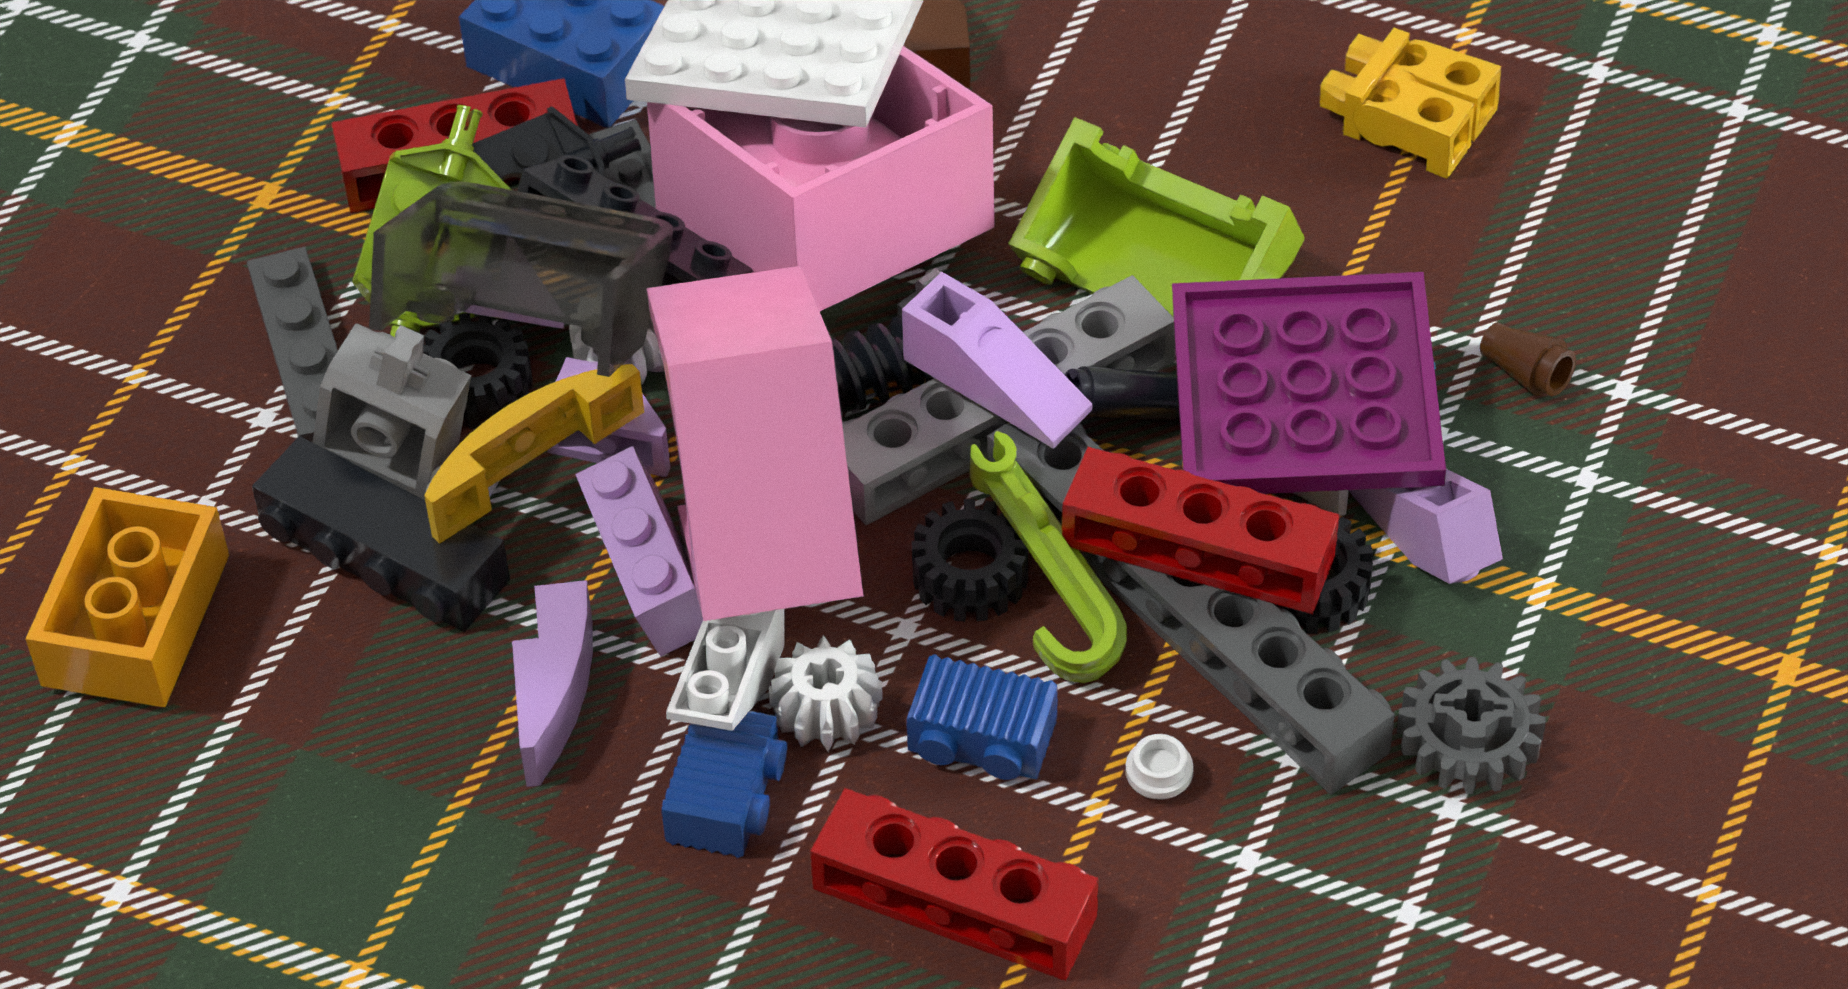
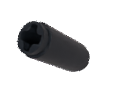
(1128, 393)

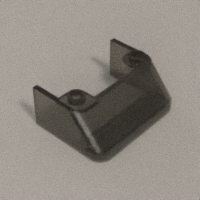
(523, 258)

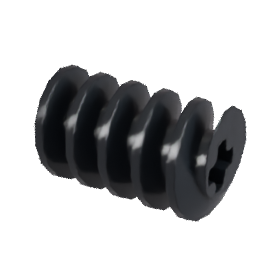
(873, 363)

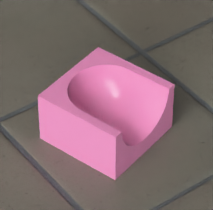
(834, 195)
(757, 443)

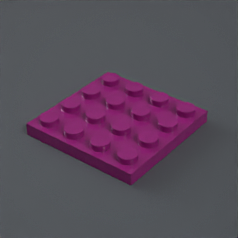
(1308, 383)

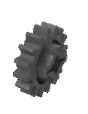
(1471, 725)

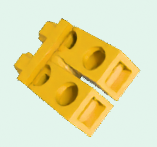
(1413, 97)

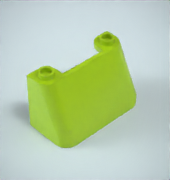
(1118, 217)

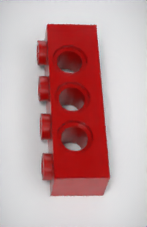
(369, 140)
(1200, 529)
(975, 911)

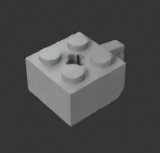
(391, 407)

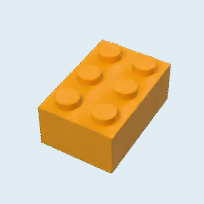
(128, 597)

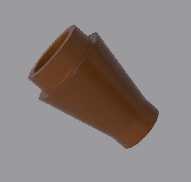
(1531, 358)

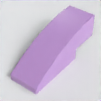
(552, 675)

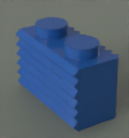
(982, 718)
(722, 783)

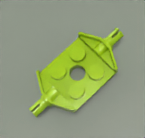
(411, 176)

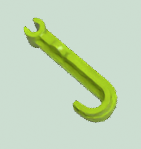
(1060, 563)

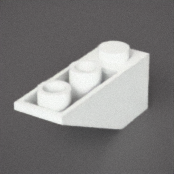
(728, 669)

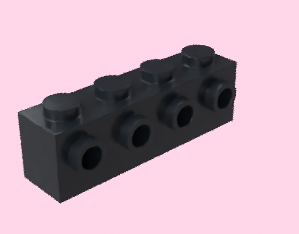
(577, 181)

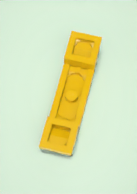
(521, 433)

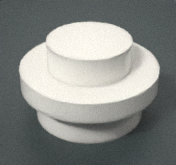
(1159, 767)

